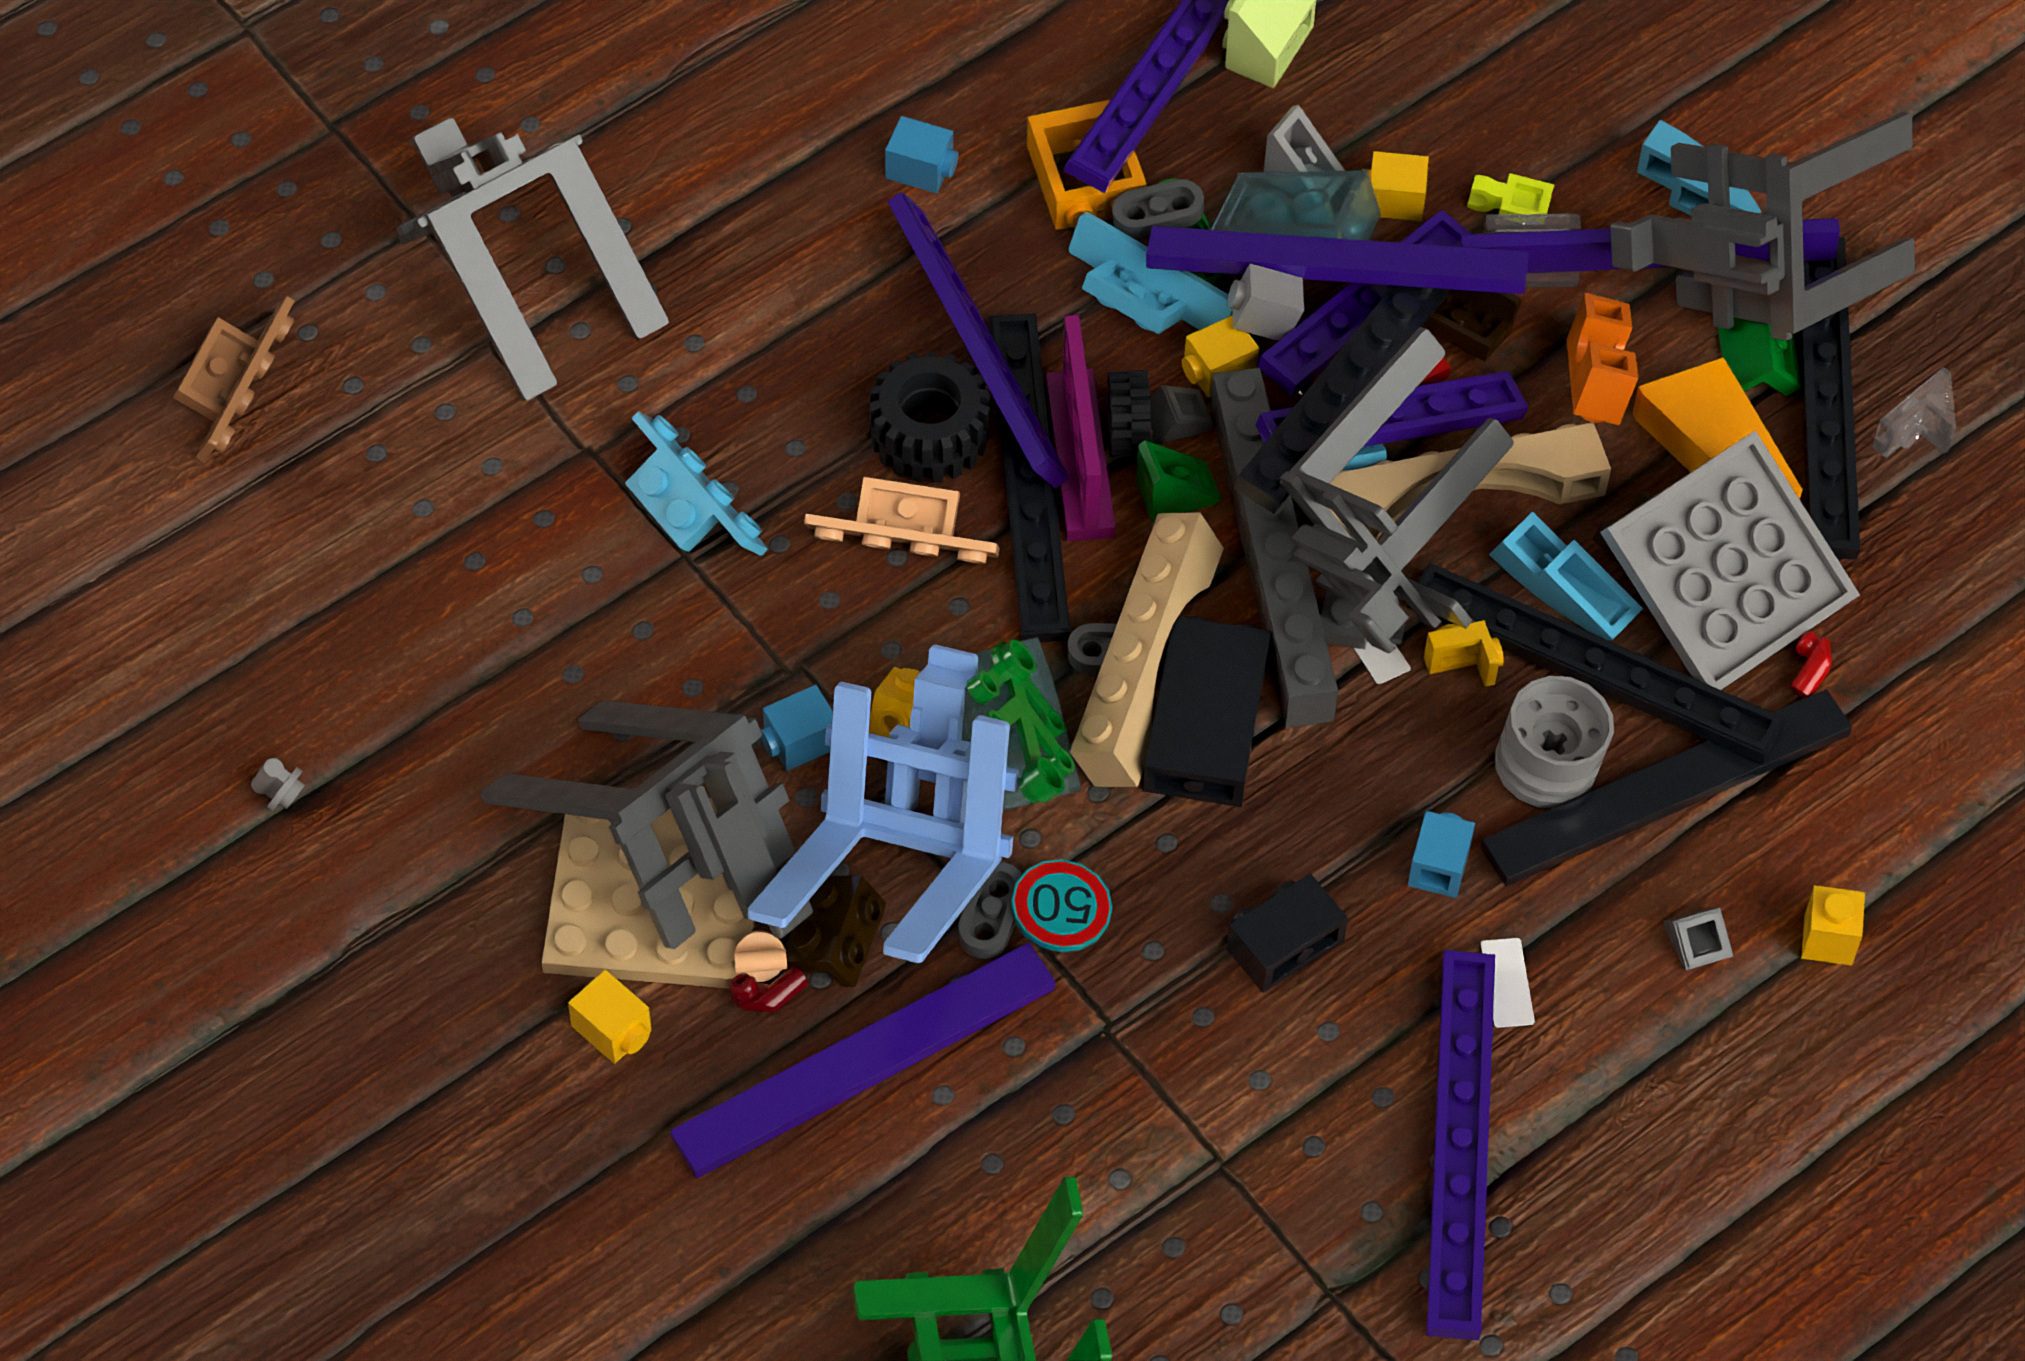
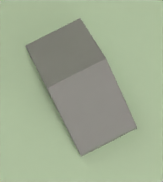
(1297, 146)

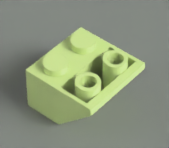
(1265, 36)

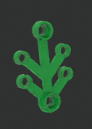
(1013, 666)

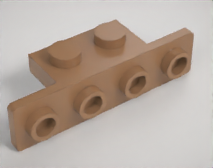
(223, 371)

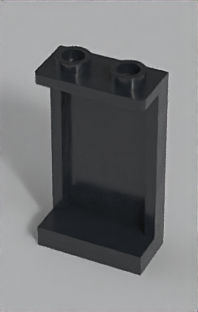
(1207, 711)

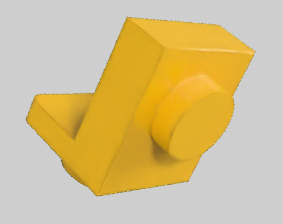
(1458, 647)
(893, 701)

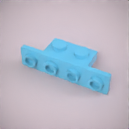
(1147, 295)
(682, 495)

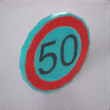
(1061, 905)

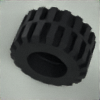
(929, 385)

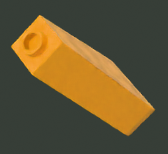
(1702, 415)

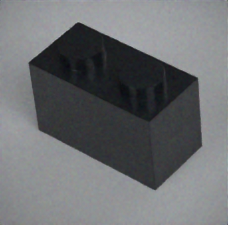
(1286, 932)

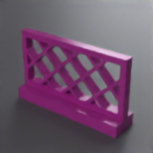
(1079, 442)

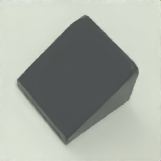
(1178, 413)
(1699, 937)

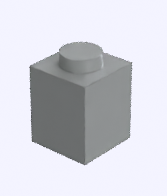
(1266, 302)

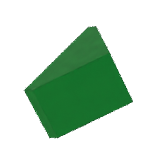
(1173, 481)

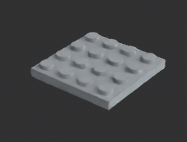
(1730, 563)

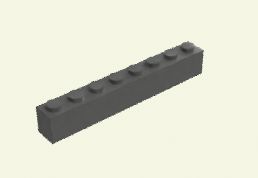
(1278, 579)

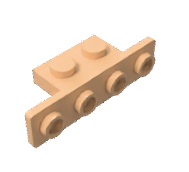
(908, 516)

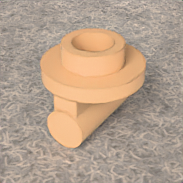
(760, 955)

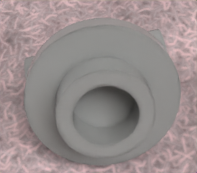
(277, 783)

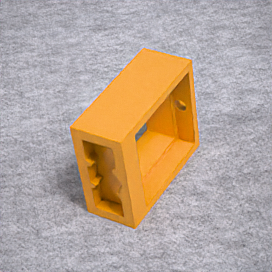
(1063, 132)

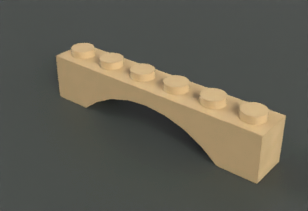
(1551, 464)
(1118, 716)

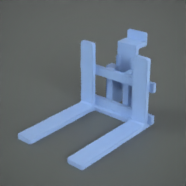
(965, 812)

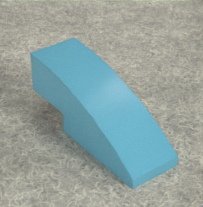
(1685, 193)
(1565, 578)

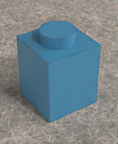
(920, 155)
(797, 727)
(1441, 853)

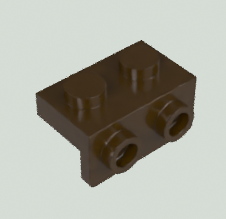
(1475, 320)
(838, 930)

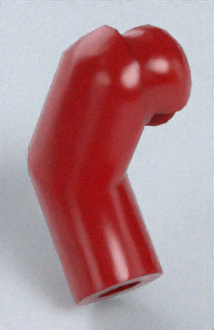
(1817, 664)

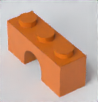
(1598, 364)

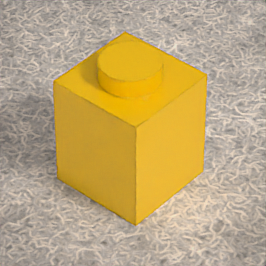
(1399, 184)
(1218, 351)
(1833, 925)
(610, 1017)

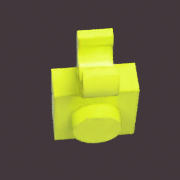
(1518, 196)

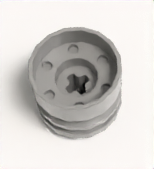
(1554, 741)

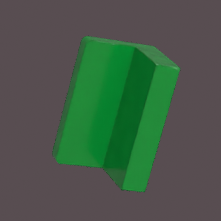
(1759, 358)

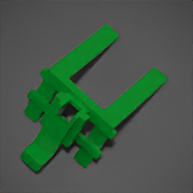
(993, 1292)

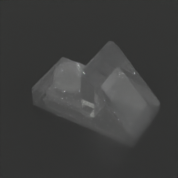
(1925, 413)

